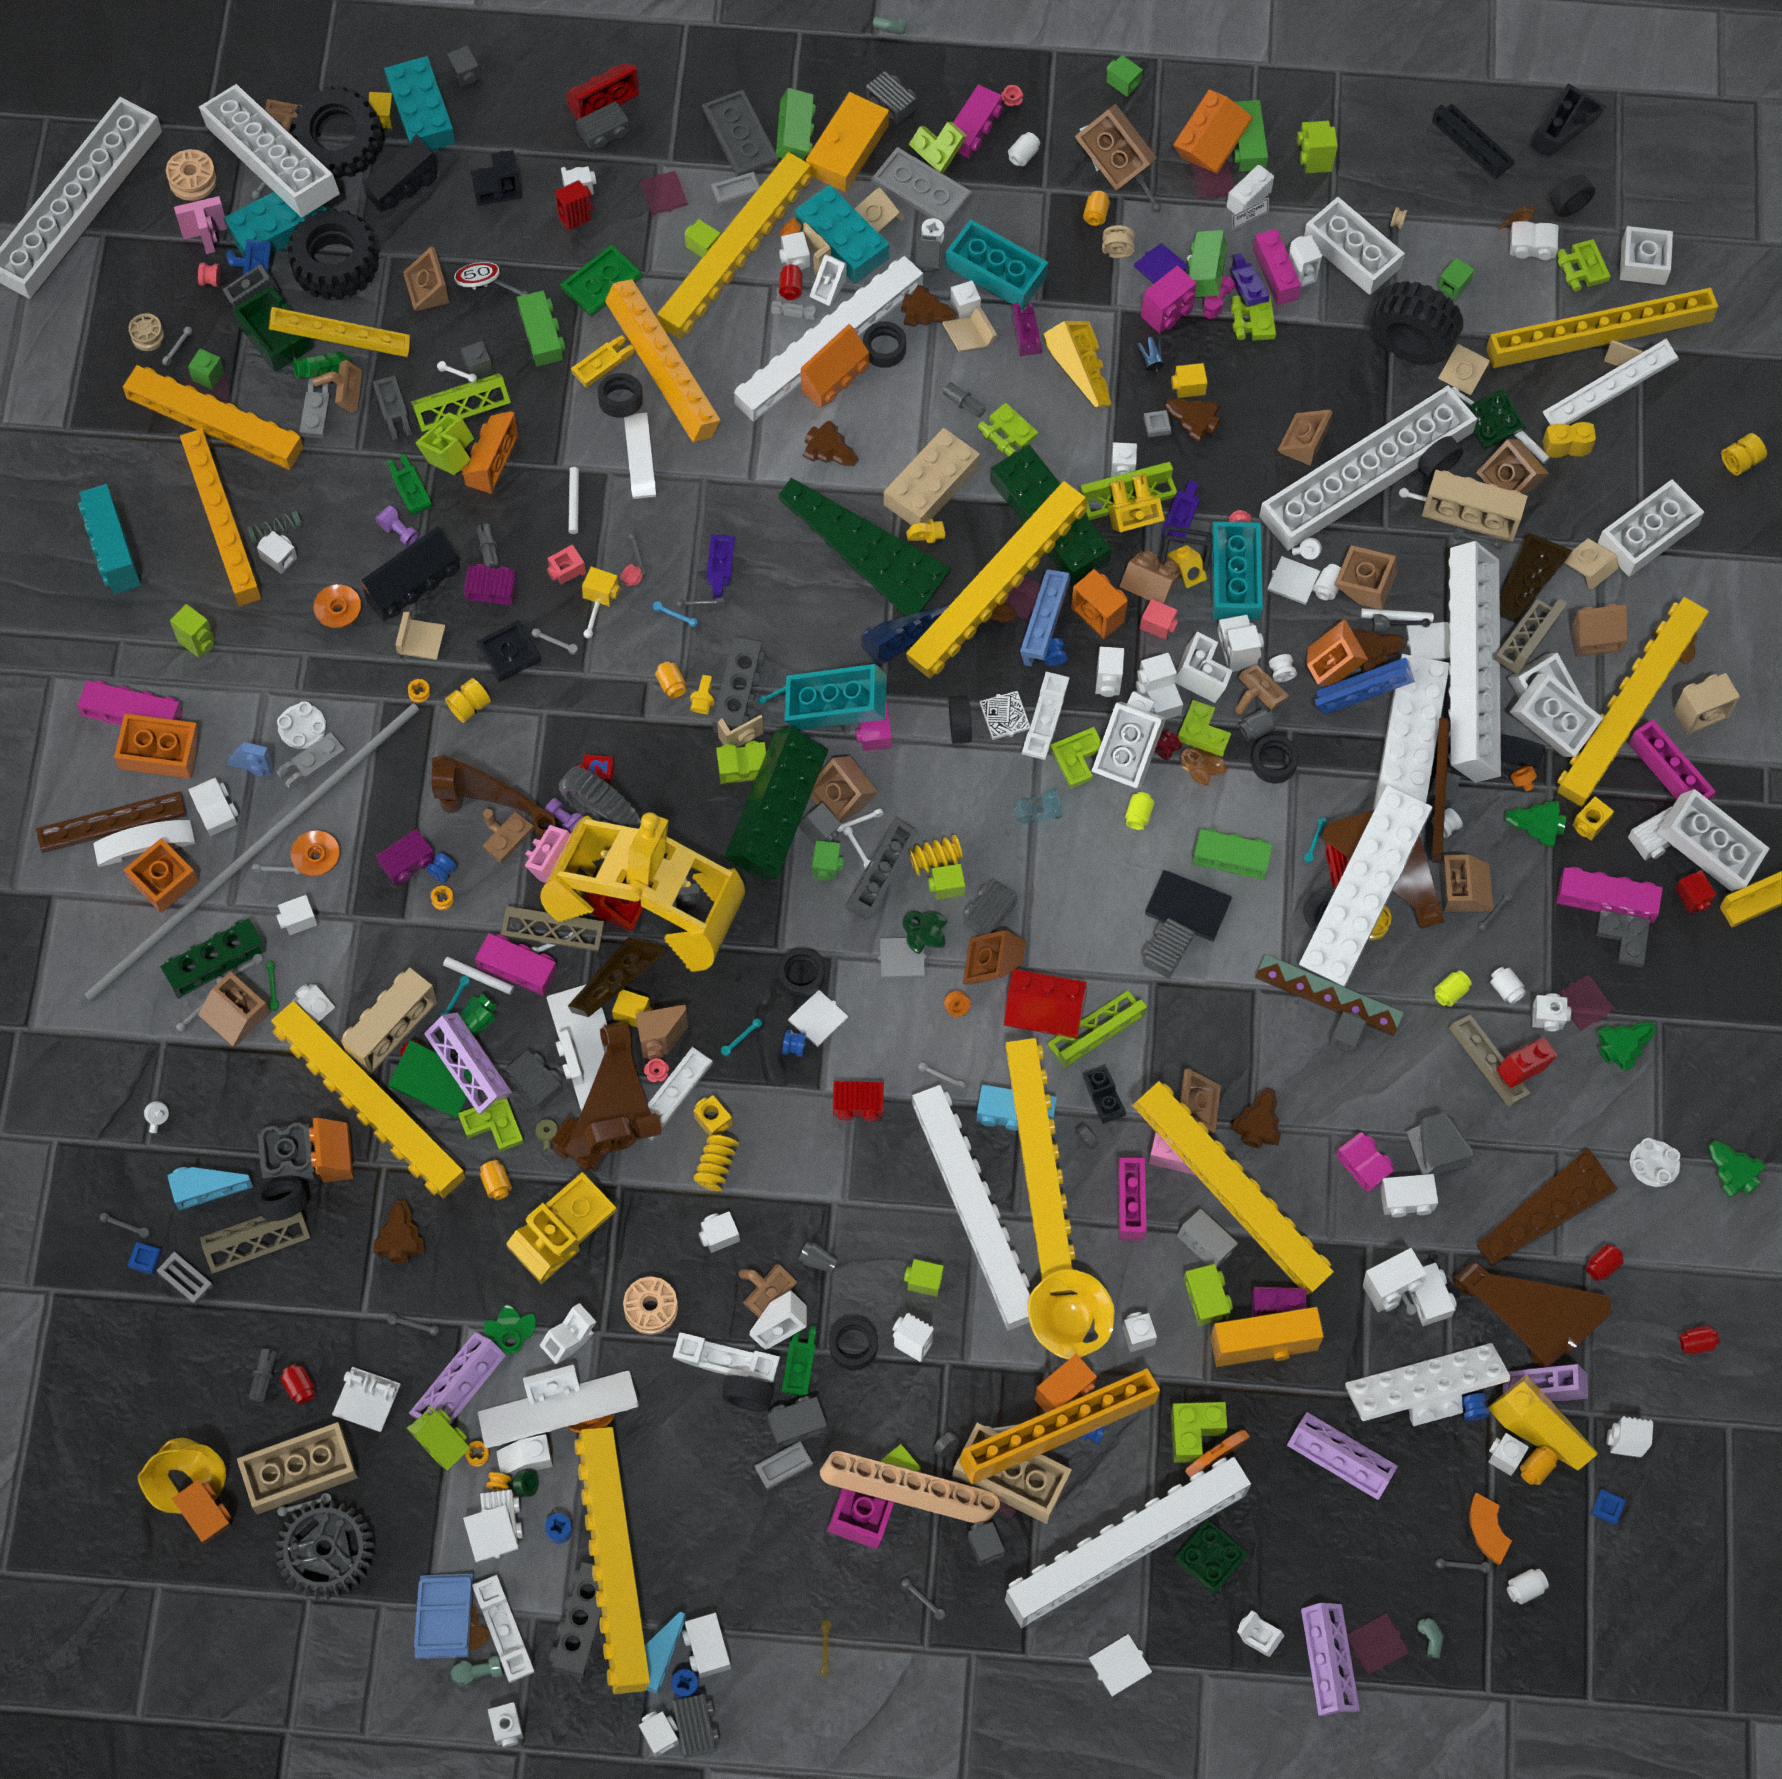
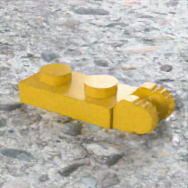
(602, 361)

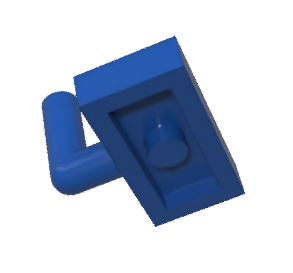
(256, 253)

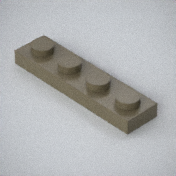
(1486, 1058)

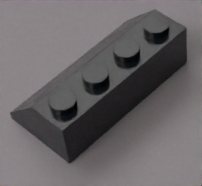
(410, 574)

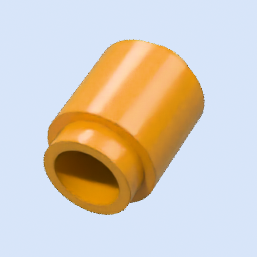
(1096, 208)
(671, 680)
(495, 1180)
(1538, 1465)

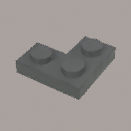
(1631, 932)

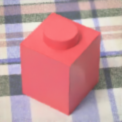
(1159, 619)

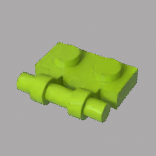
(1589, 262)
(1260, 317)
(1011, 425)

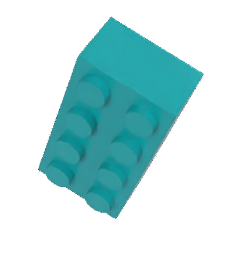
(419, 103)
(265, 220)
(845, 232)
(996, 264)
(108, 539)
(1236, 570)
(835, 697)

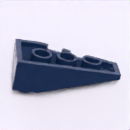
(897, 635)

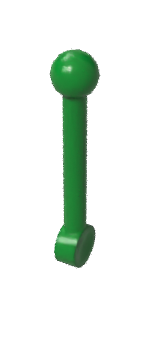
(274, 1005)

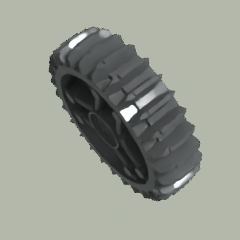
(597, 799)
(338, 1564)

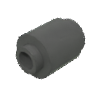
(1257, 724)

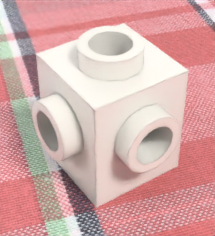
(1550, 1012)

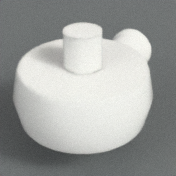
(1309, 548)
(155, 1114)

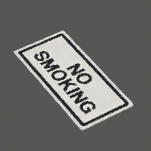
(1250, 213)

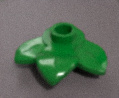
(510, 1326)

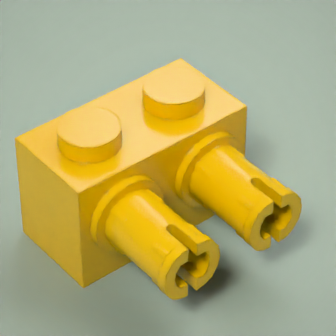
(1134, 513)

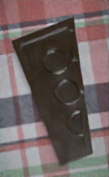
(1530, 574)
(617, 973)

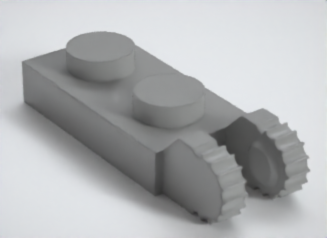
(315, 411)
(312, 760)

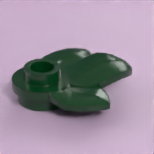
(927, 932)

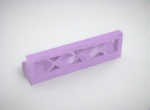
(470, 1057)
(463, 1383)
(1340, 1458)
(1326, 1658)

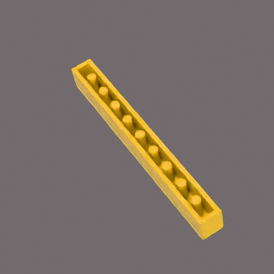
(734, 246)
(1601, 327)
(997, 580)
(1632, 701)
(368, 1100)
(1039, 1159)
(1233, 1188)
(612, 1561)

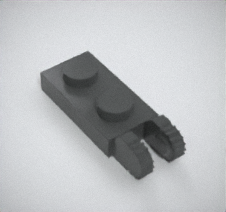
(392, 404)

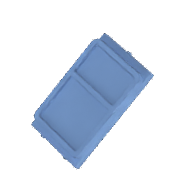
(443, 1616)

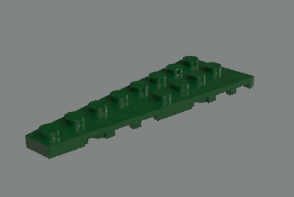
(889, 564)

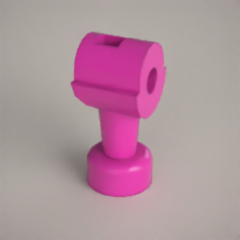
(1213, 304)

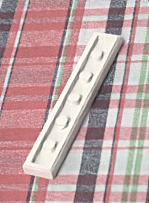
(1612, 384)

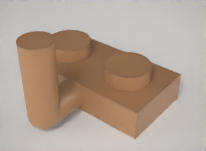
(281, 112)
(347, 382)
(1260, 686)
(505, 837)
(773, 1286)

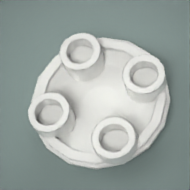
(301, 725)
(1655, 1162)

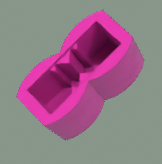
(1365, 1162)

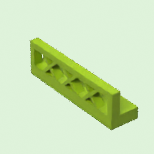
(461, 392)
(1101, 489)
(1101, 1033)

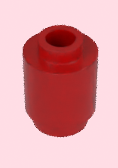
(790, 282)
(1604, 1262)
(1699, 1340)
(298, 1384)

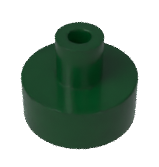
(525, 1483)

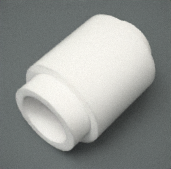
(1024, 149)
(1325, 584)
(1508, 985)
(1527, 1586)

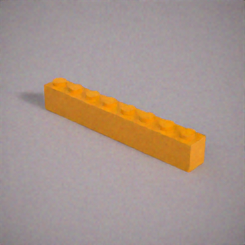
(662, 360)
(214, 417)
(220, 517)
(1059, 1426)

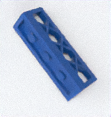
(1364, 686)

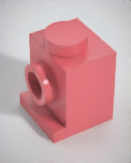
(569, 561)

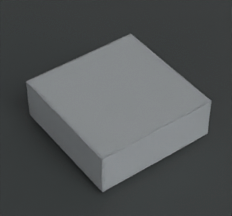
(1157, 423)

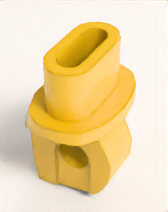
(926, 531)
(702, 699)

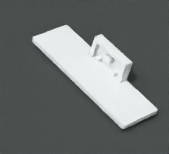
(578, 1041)
(1429, 1387)
(555, 1403)

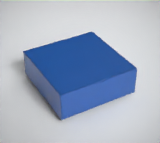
(144, 1258)
(1608, 1507)

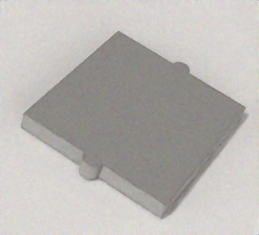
(899, 960)

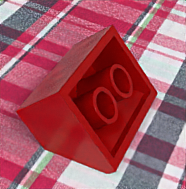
(616, 85)
(615, 910)
(1045, 1003)

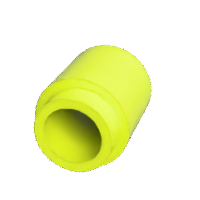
(1139, 811)
(1452, 988)

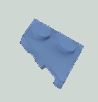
(252, 758)

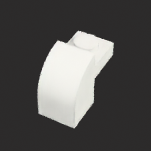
(568, 1336)

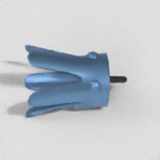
(1155, 359)

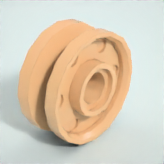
(191, 175)
(647, 1290)

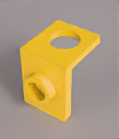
(1186, 559)

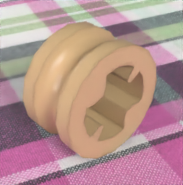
(1398, 218)

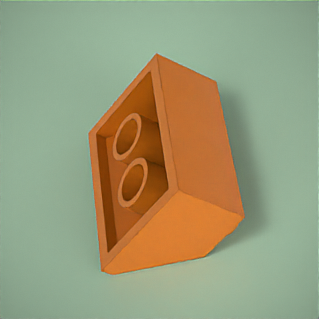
(1212, 132)
(834, 367)
(491, 452)
(156, 746)

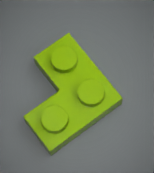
(941, 149)
(1199, 734)
(1071, 754)
(496, 1118)

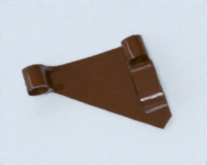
(457, 780)
(1415, 881)
(616, 1105)
(1541, 1314)

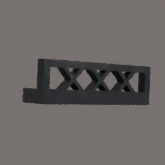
(1472, 140)

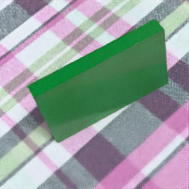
(594, 280)
(427, 1079)

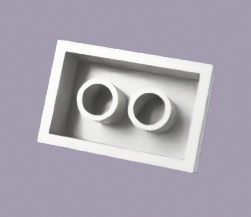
(1556, 715)
(1128, 744)

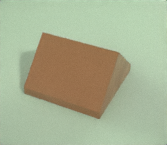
(426, 281)
(1306, 435)
(1201, 1098)

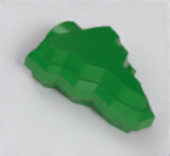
(318, 364)
(1539, 821)
(478, 1013)
(1624, 1043)
(1736, 1169)

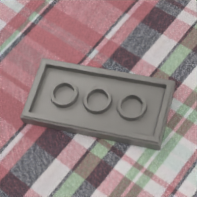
(921, 186)

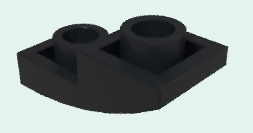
(1521, 751)
(1104, 1094)

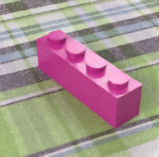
(110, 703)
(1668, 761)
(1607, 893)

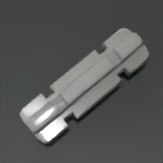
(793, 309)

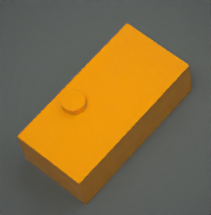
(848, 141)
(1266, 1337)

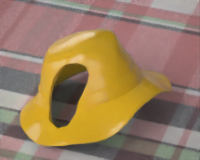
(1064, 1320)
(186, 1456)

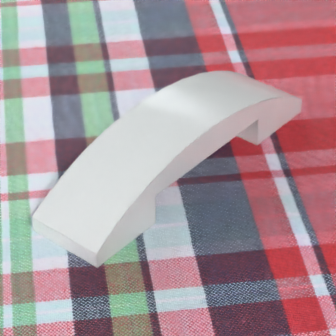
(640, 456)
(1046, 716)
(140, 838)
(725, 1359)
(503, 1628)

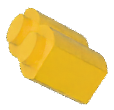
(1567, 439)

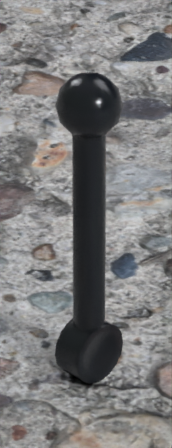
(1433, 1256)

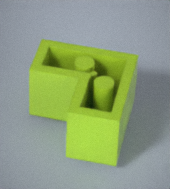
(1318, 146)
(446, 444)
(1192, 1422)

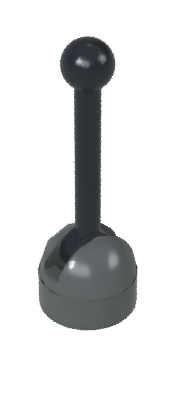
(1381, 623)

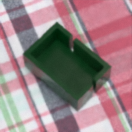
(273, 345)

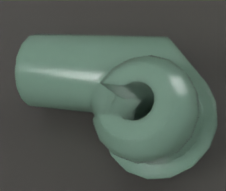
(1434, 1634)

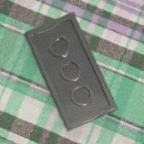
(740, 133)

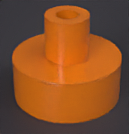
(791, 227)
(1524, 777)
(957, 1003)

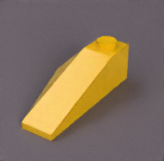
(1075, 350)
(1536, 1419)

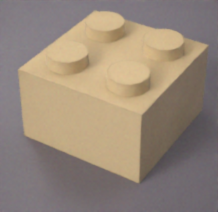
(1706, 703)

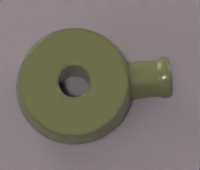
(546, 1137)

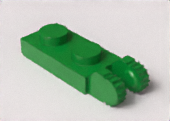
(409, 486)
(799, 1365)

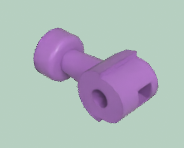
(389, 521)
(569, 821)

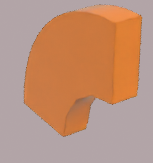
(1217, 1453)
(1486, 1528)

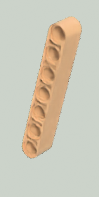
(909, 1487)

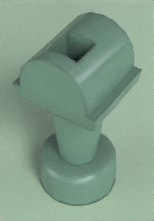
(466, 1674)

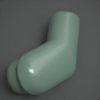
(897, 27)

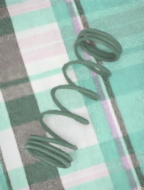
(297, 522)

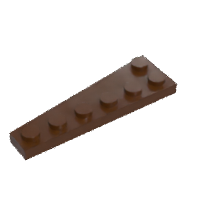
(1561, 1199)

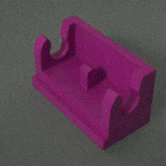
(1026, 330)

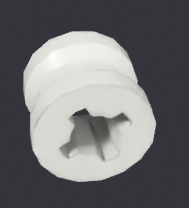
(935, 225)
(1282, 668)
(1451, 822)

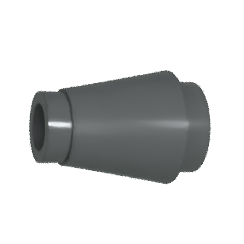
(816, 1257)

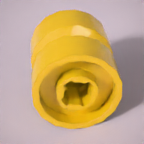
(1744, 454)
(465, 702)

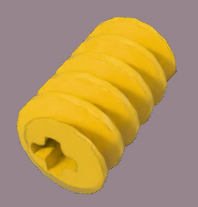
(935, 855)
(713, 1162)

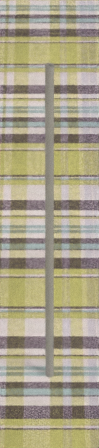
(250, 853)

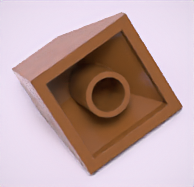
(993, 956)

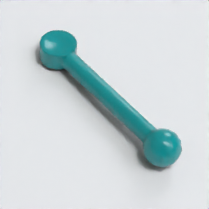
(763, 699)
(1308, 857)
(464, 982)
(726, 1050)

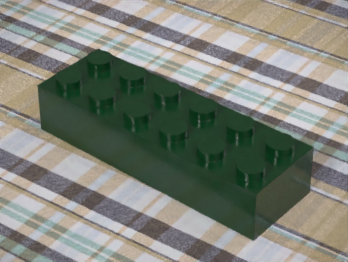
(1025, 486)
(776, 804)

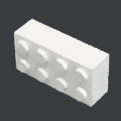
(1354, 245)
(1651, 527)
(1713, 840)

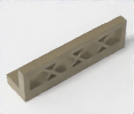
(1532, 639)
(543, 919)
(246, 1232)

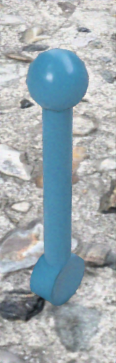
(657, 607)

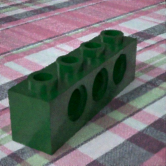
(208, 970)

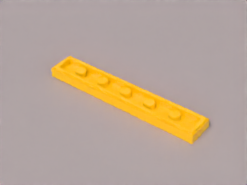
(339, 332)

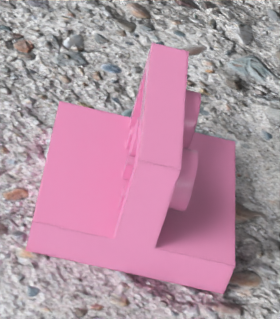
(202, 219)

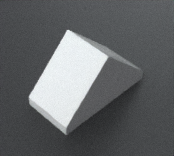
(829, 280)

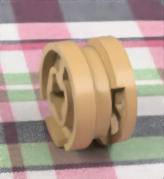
(1118, 243)
(146, 333)

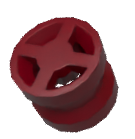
(1167, 745)

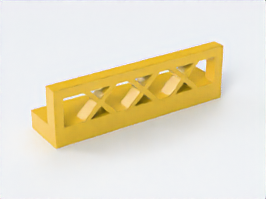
(1753, 900)

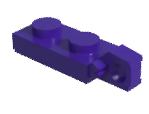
(1248, 282)
(1183, 510)
(720, 562)

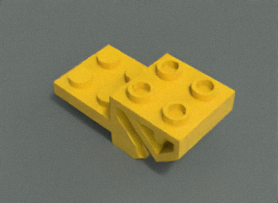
(559, 1227)

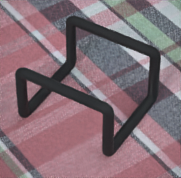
(1208, 545)

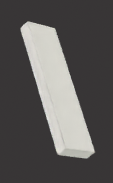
(679, 1085)

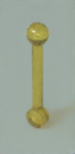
(825, 1626)

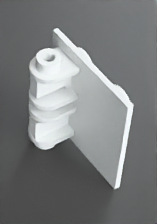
(366, 1399)

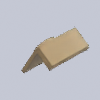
(879, 210)
(816, 245)
(971, 332)
(1620, 353)
(1464, 369)
(1593, 562)
(419, 638)
(741, 734)

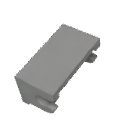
(1207, 1239)

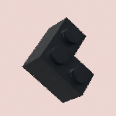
(497, 182)

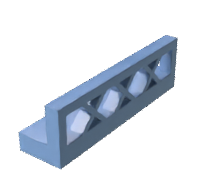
(1044, 616)

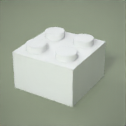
(1646, 255)

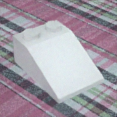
(1548, 663)

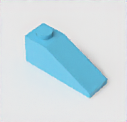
(199, 1185)
(660, 1651)

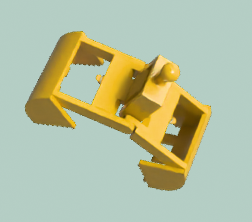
(641, 857)

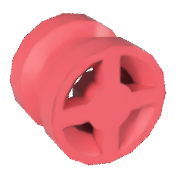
(209, 274)

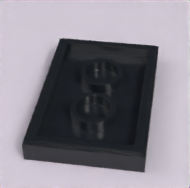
(1189, 904)

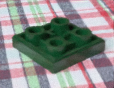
(1495, 419)
(1210, 1557)

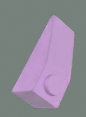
(1557, 1382)

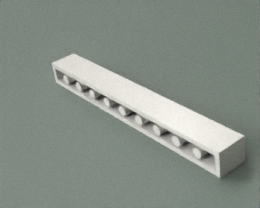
(861, 311)
(973, 1205)

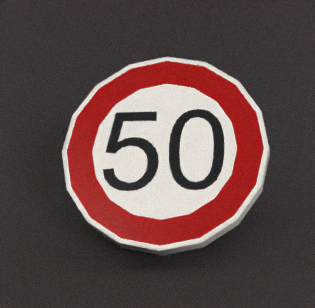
(477, 274)

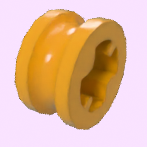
(414, 685)
(445, 904)
(478, 1446)
(498, 1481)

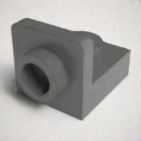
(688, 895)

